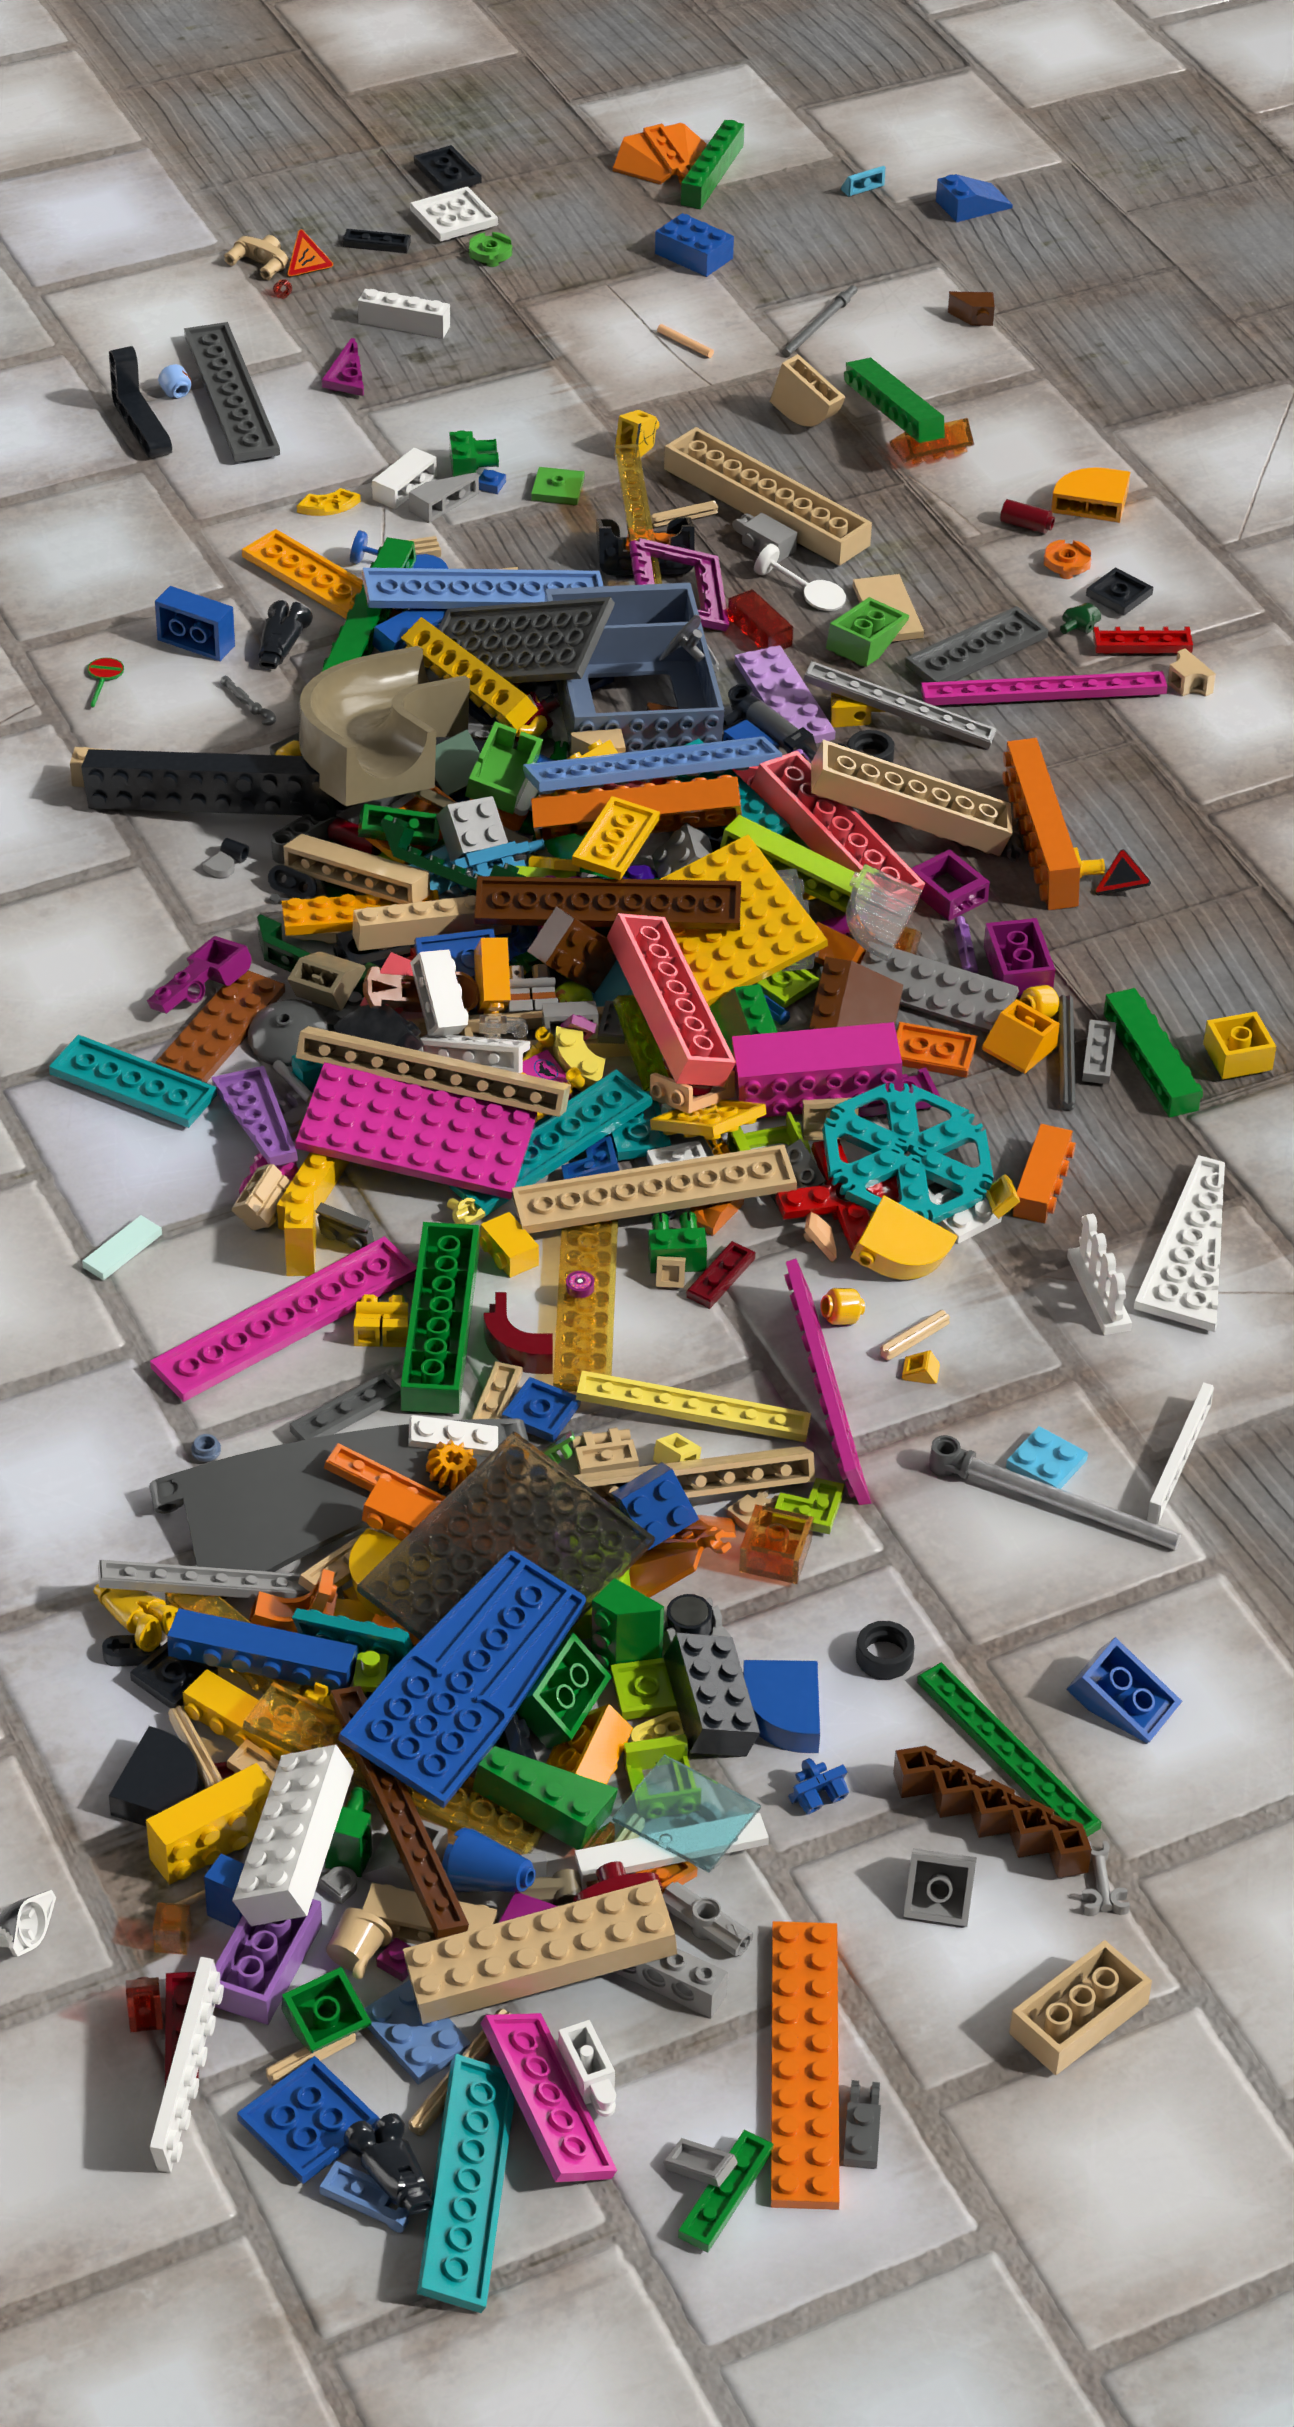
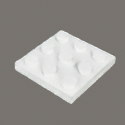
(454, 214)

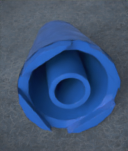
(485, 1865)

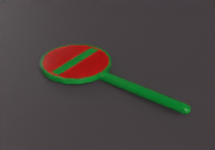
(104, 670)

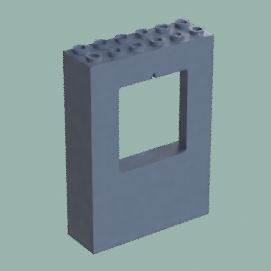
(631, 645)

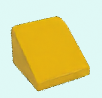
(921, 1368)

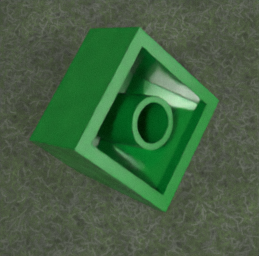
(324, 2010)

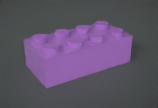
(263, 1962)

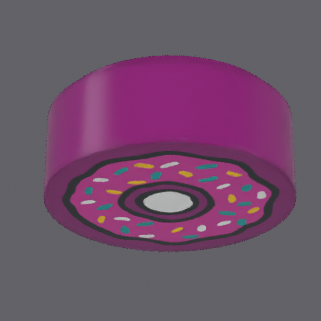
(580, 1284)

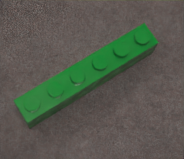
(712, 164)
(1153, 1052)

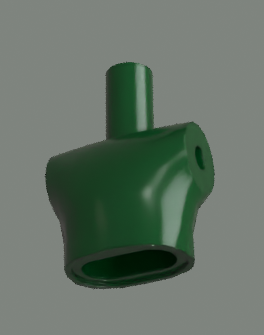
(1081, 618)

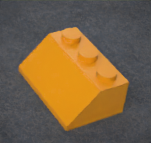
(594, 1746)

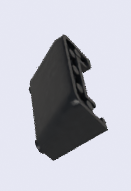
(616, 560)

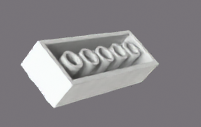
(293, 1835)

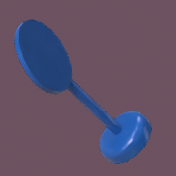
(359, 548)

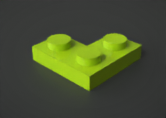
(821, 1505)

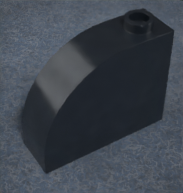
(380, 1025)
(155, 1778)

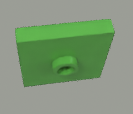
(558, 485)

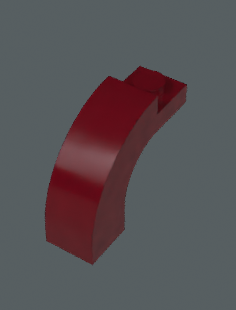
(515, 1346)

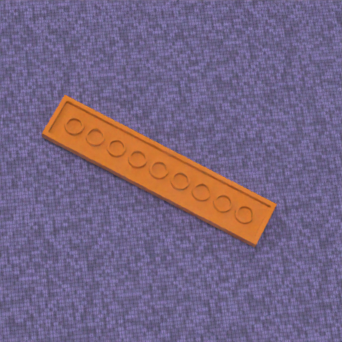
(804, 2066)

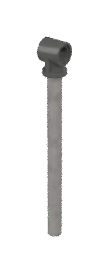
(949, 1458)

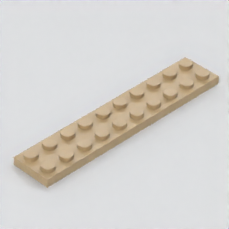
(654, 1189)

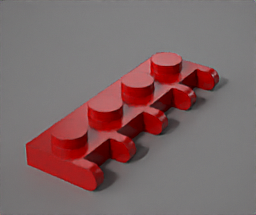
(1142, 641)

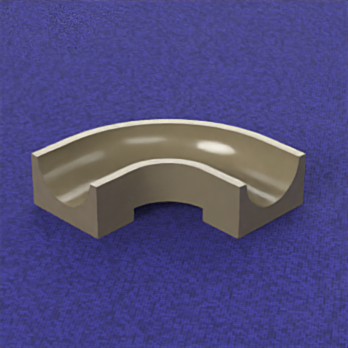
(376, 725)

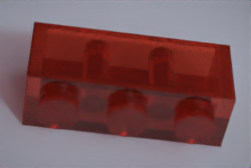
(759, 620)

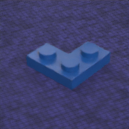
(600, 1159)

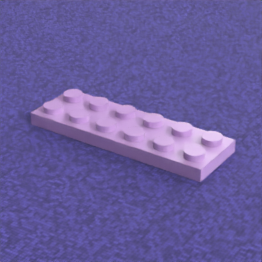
(782, 688)

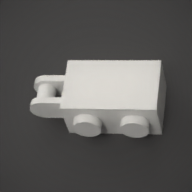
(589, 2066)

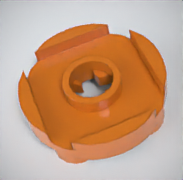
(1067, 558)

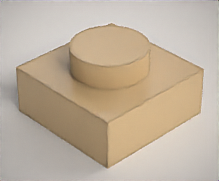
(670, 1272)

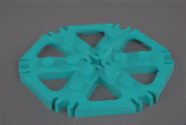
(904, 1136)

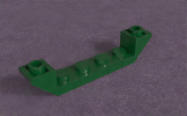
(399, 839)
(284, 954)

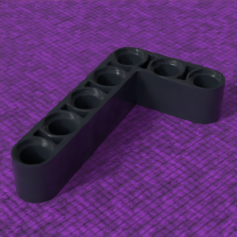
(133, 406)

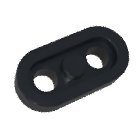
(294, 882)

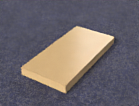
(892, 592)

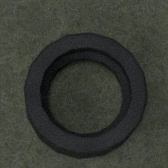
(873, 740)
(885, 1667)

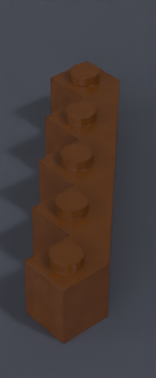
(993, 1809)

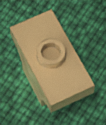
(1190, 675)

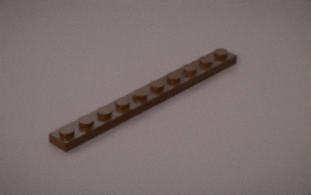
(406, 1831)

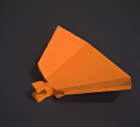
(659, 153)
(680, 1554)

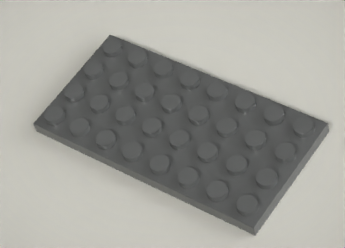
(530, 638)

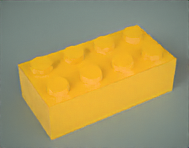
(207, 1824)

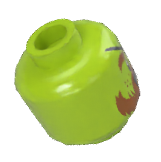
(573, 992)

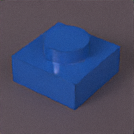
(491, 481)

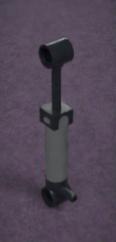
(750, 707)

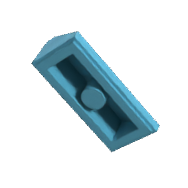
(864, 181)

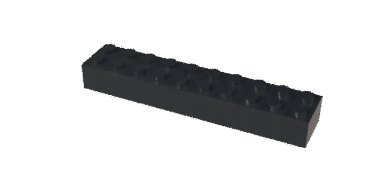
(204, 783)

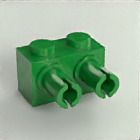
(470, 454)
(685, 1242)
(352, 1835)

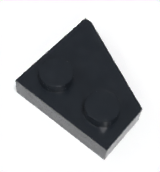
(519, 1737)

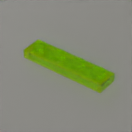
(639, 1039)

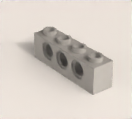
(682, 1980)

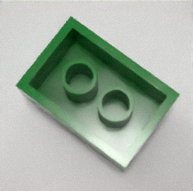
(564, 1693)

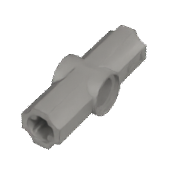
(707, 1919)

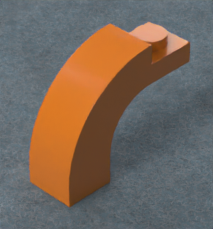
(278, 1611)

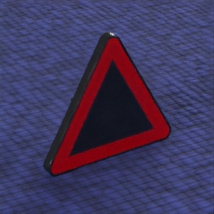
(1122, 876)

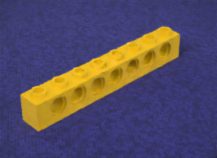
(486, 686)

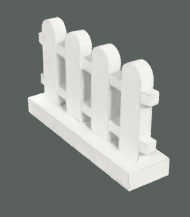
(1099, 1279)

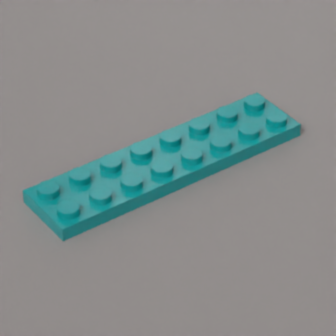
(561, 1138)
(467, 2185)

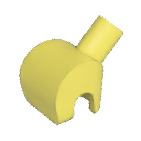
(465, 1211)

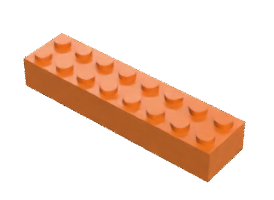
(696, 802)
(1041, 824)

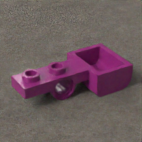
(215, 960)

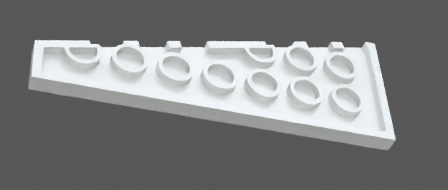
(1186, 1266)

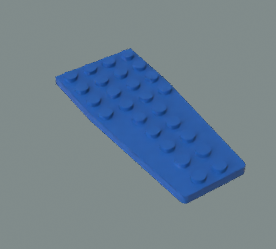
(465, 1679)

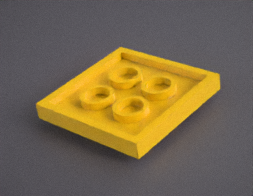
(709, 1121)

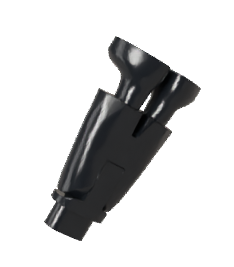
(282, 631)
(390, 2161)

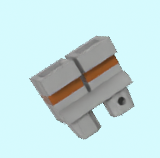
(530, 992)

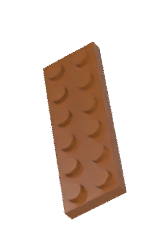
(220, 1026)

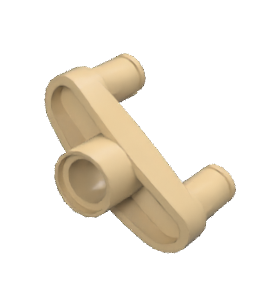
(265, 251)

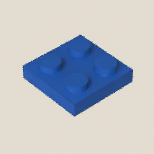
(542, 1408)

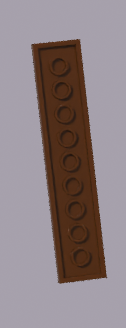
(599, 900)

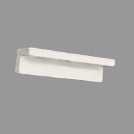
(491, 1052)

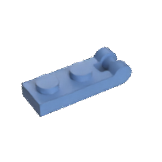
(363, 2195)

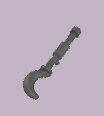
(255, 708)

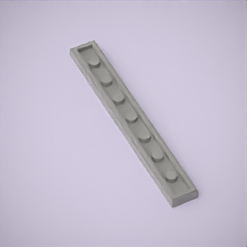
(899, 705)
(199, 1580)

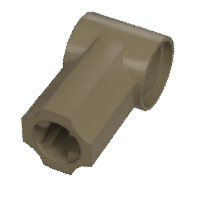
(556, 1889)

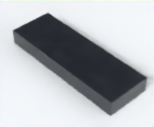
(376, 241)

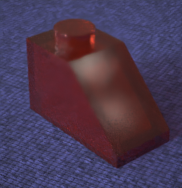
(144, 2004)

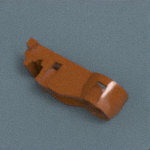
(389, 990)

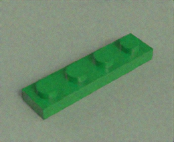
(719, 2203)

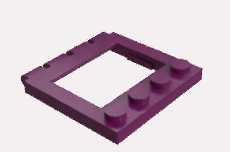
(707, 572)

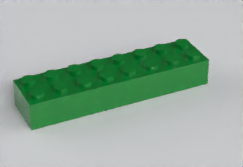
(440, 1318)

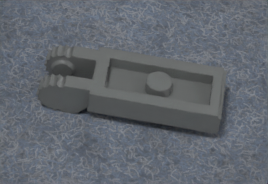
(862, 2128)

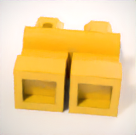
(374, 1315)

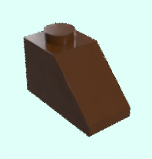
(972, 307)

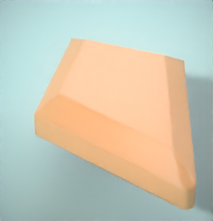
(821, 1233)

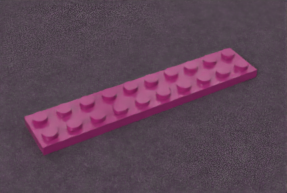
(282, 1319)
(826, 1383)

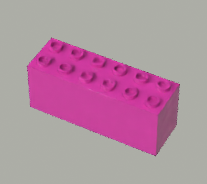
(815, 1064)

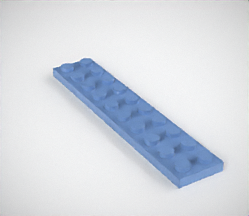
(466, 587)
(649, 764)

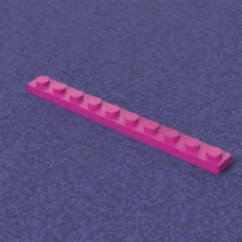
(1044, 688)

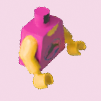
(543, 1065)

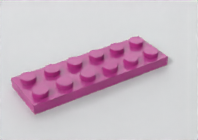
(548, 2097)

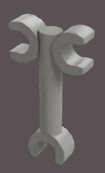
(1102, 1898)

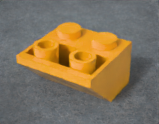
(1021, 1036)

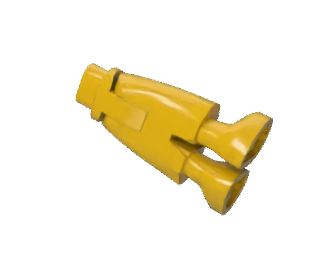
(139, 1614)

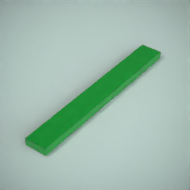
(1004, 1746)

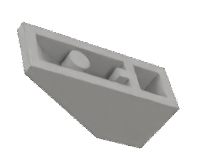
(442, 495)

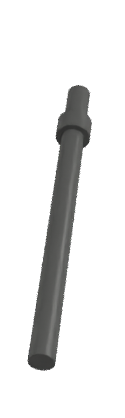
(841, 301)

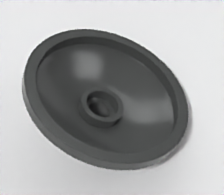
(277, 1029)

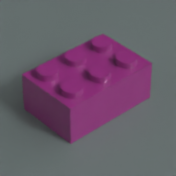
(1019, 953)

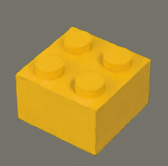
(1239, 1045)

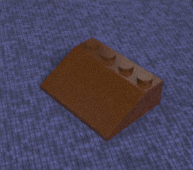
(854, 996)

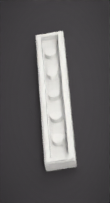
(1180, 1453)
(642, 1854)

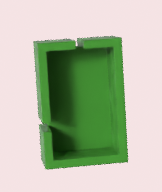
(501, 767)

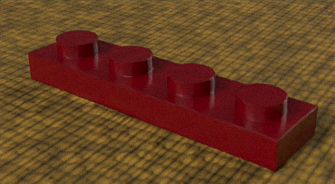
(177, 1997)

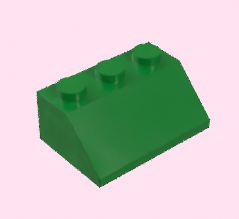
(743, 1013)
(625, 1626)

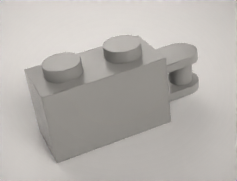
(764, 530)

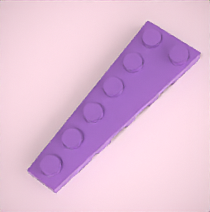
(256, 1109)

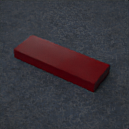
(720, 1274)

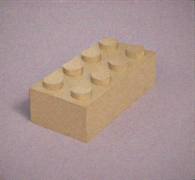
(1080, 2007)

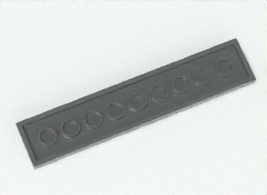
(231, 392)

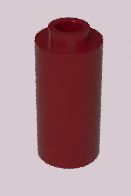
(1027, 516)
(346, 834)

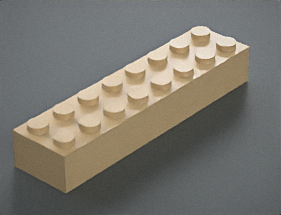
(911, 798)
(540, 1951)

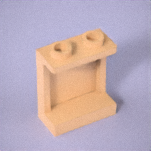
(681, 1095)

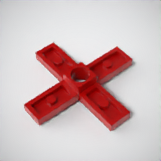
(827, 1199)

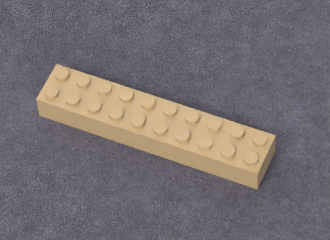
(761, 489)

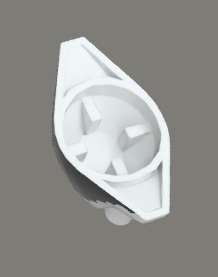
(26, 1922)

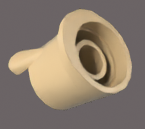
(357, 1940)

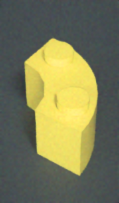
(572, 1051)

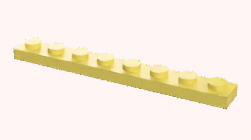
(693, 1406)

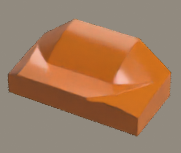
(715, 1215)

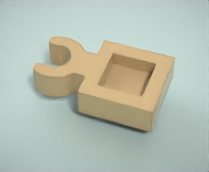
(742, 1509)

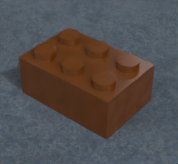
(574, 950)

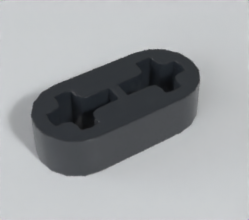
(128, 1654)

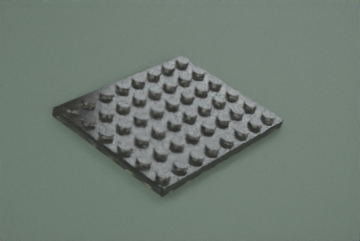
(505, 1505)

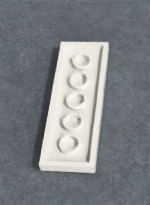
(188, 2057)

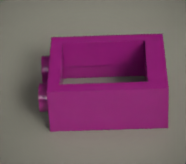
(951, 905)

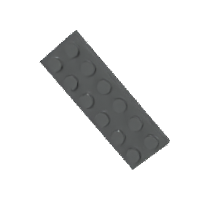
(977, 646)

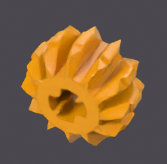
(450, 1464)

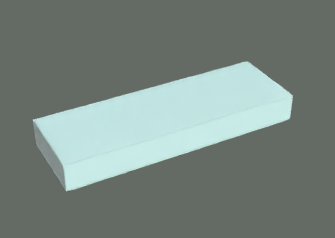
(122, 1247)

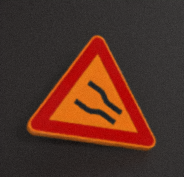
(307, 256)

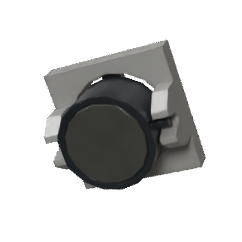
(692, 1616)

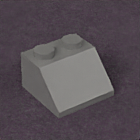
(939, 1887)

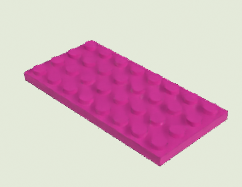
(416, 1131)

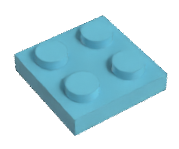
(1047, 1458)

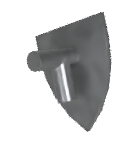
(688, 639)

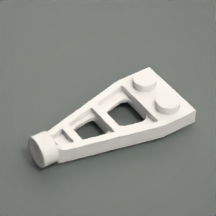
(966, 1223)

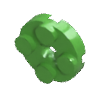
(490, 248)

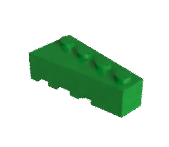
(545, 1795)

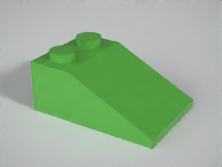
(865, 631)

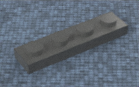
(347, 1408)

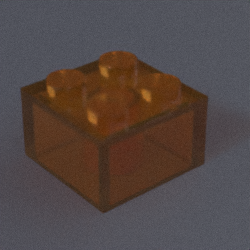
(776, 1544)

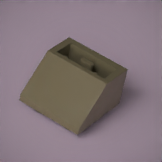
(325, 979)

